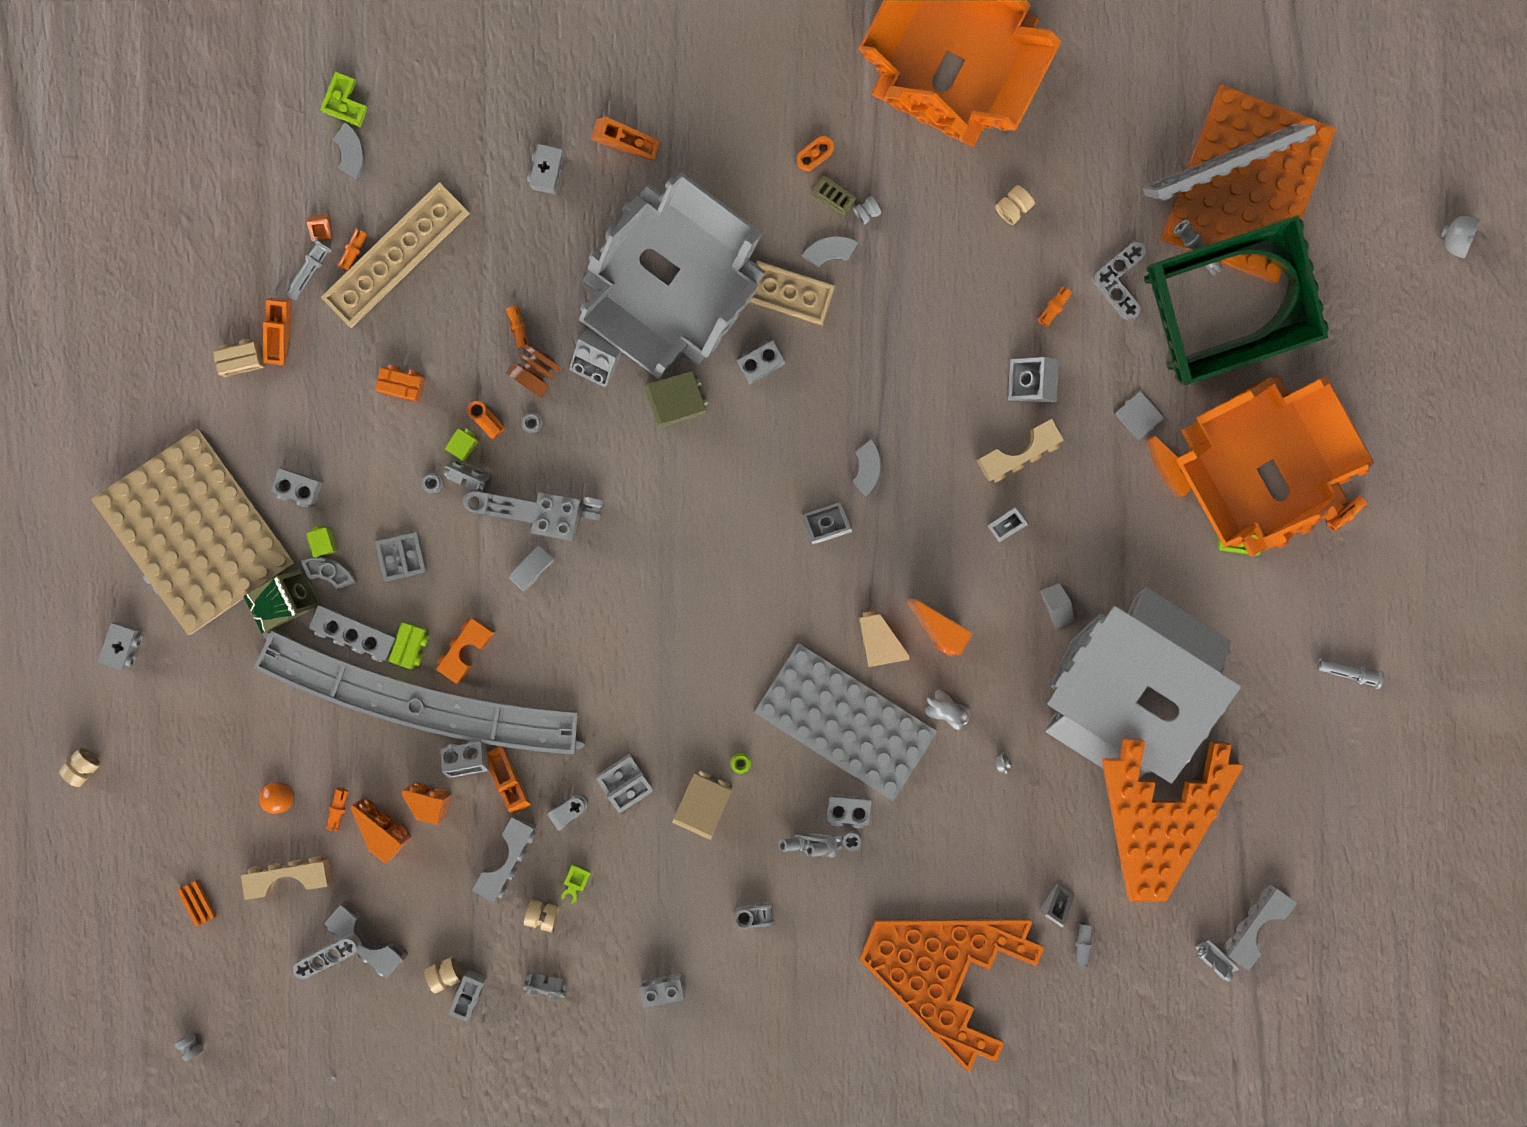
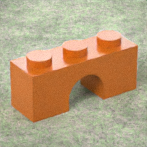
(453, 664)

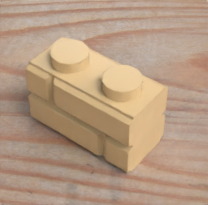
(238, 358)

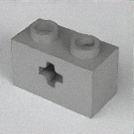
(549, 180)
(112, 652)

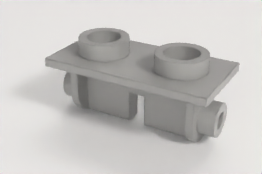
(457, 471)
(1213, 955)
(552, 989)

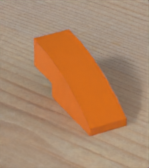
(276, 330)
(1168, 467)
(507, 780)

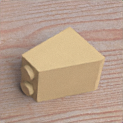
(702, 804)

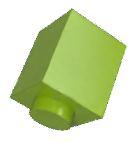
(462, 444)
(322, 541)

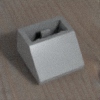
(595, 358)

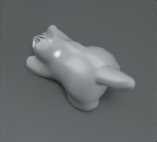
(945, 708)

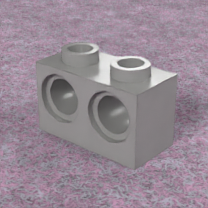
(763, 366)
(297, 485)
(464, 764)
(849, 804)
(662, 990)
(467, 995)

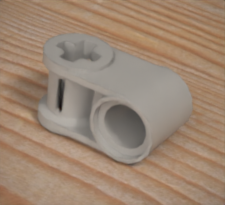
(566, 813)
(756, 915)

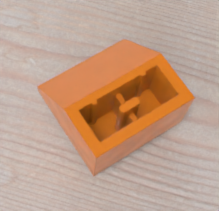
(426, 803)

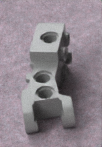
(550, 515)

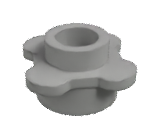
(1003, 763)

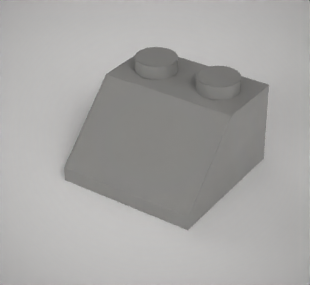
(1033, 379)

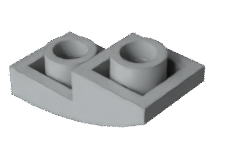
(531, 568)

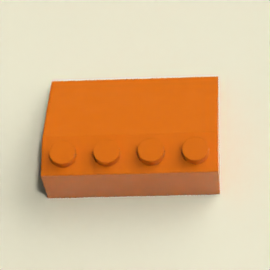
(947, 635)

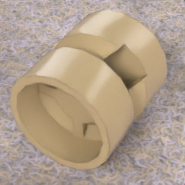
(1017, 202)
(77, 769)
(534, 913)
(442, 975)

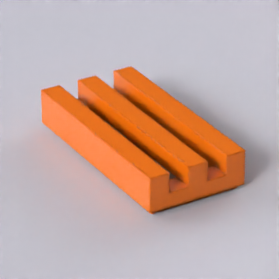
(189, 906)

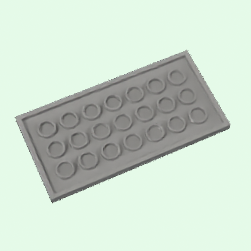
(845, 722)

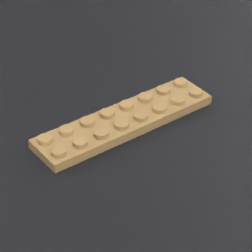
(395, 255)

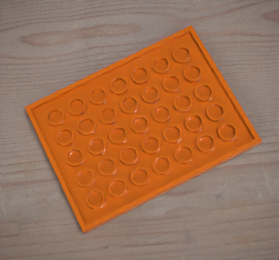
(1252, 194)

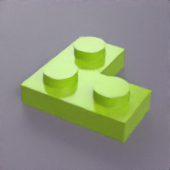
(338, 102)

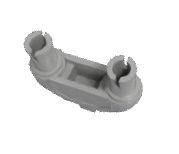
(812, 844)

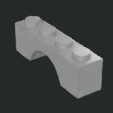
(492, 881)
(1270, 906)
(382, 957)

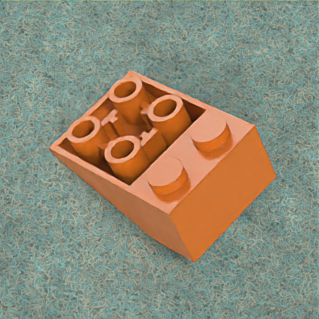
(379, 832)

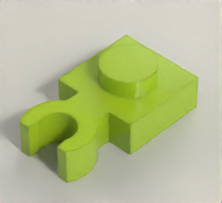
(576, 880)

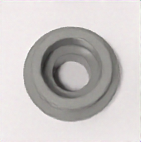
(532, 416)
(426, 483)

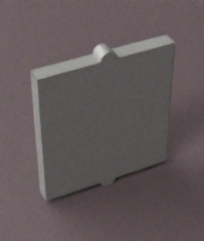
(1139, 415)

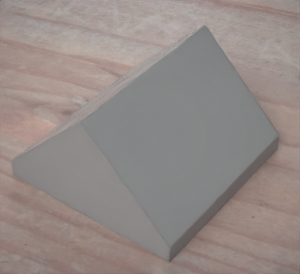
(826, 523)

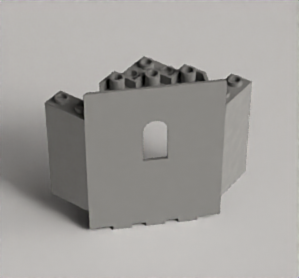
(704, 299)
(1114, 664)

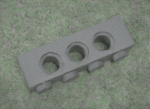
(322, 627)

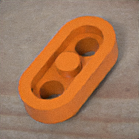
(814, 154)

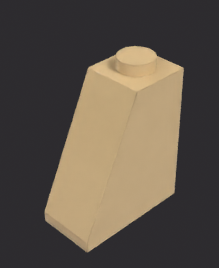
(879, 641)

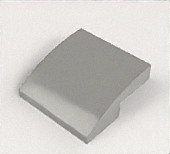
(399, 557)
(624, 783)

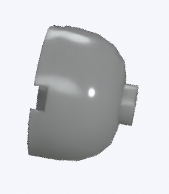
(1460, 235)

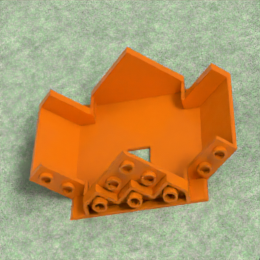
(1000, 69)
(1303, 435)

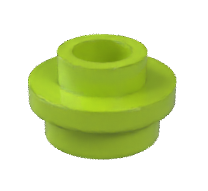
(740, 769)

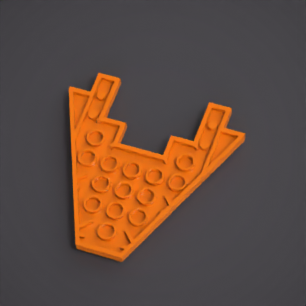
(1162, 835)
(926, 966)

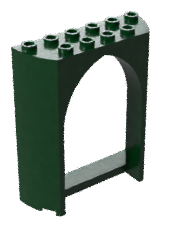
(1292, 327)

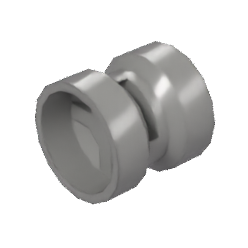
(867, 210)
(592, 508)
(184, 1044)

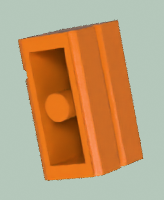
(400, 384)

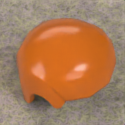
(276, 798)

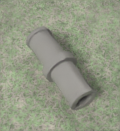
(1083, 945)

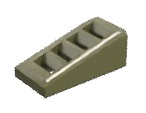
(851, 199)

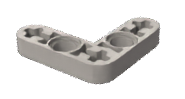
(1114, 283)

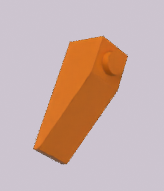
(624, 138)

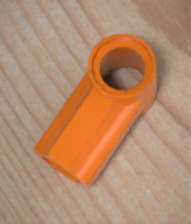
(486, 420)

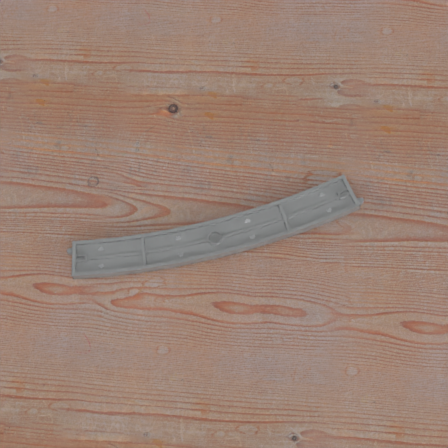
(415, 704)

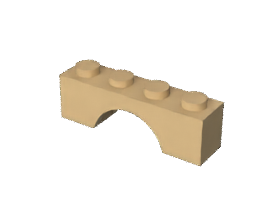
(1042, 438)
(312, 874)

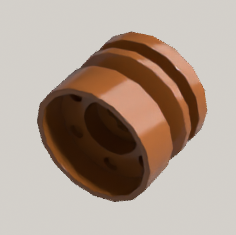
(533, 370)

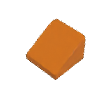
(319, 227)

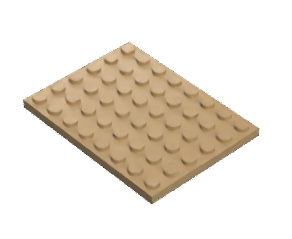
(193, 531)

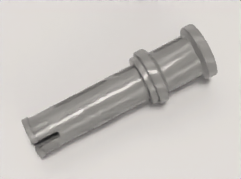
(1193, 241)
(312, 262)
(1360, 675)

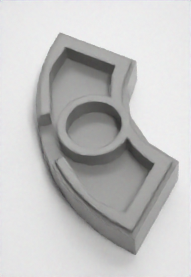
(352, 151)
(830, 248)
(868, 468)
(329, 570)

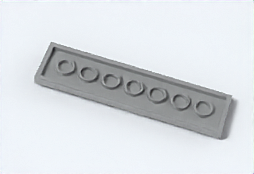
(1224, 163)

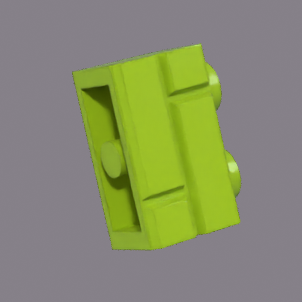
(409, 645)

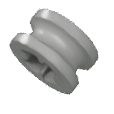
(852, 847)

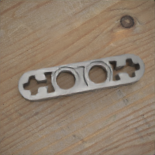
(325, 954)

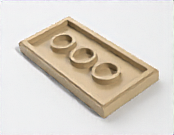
(793, 294)

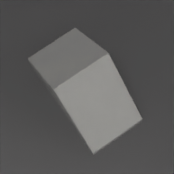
(1008, 523)
(1058, 605)
(1058, 905)

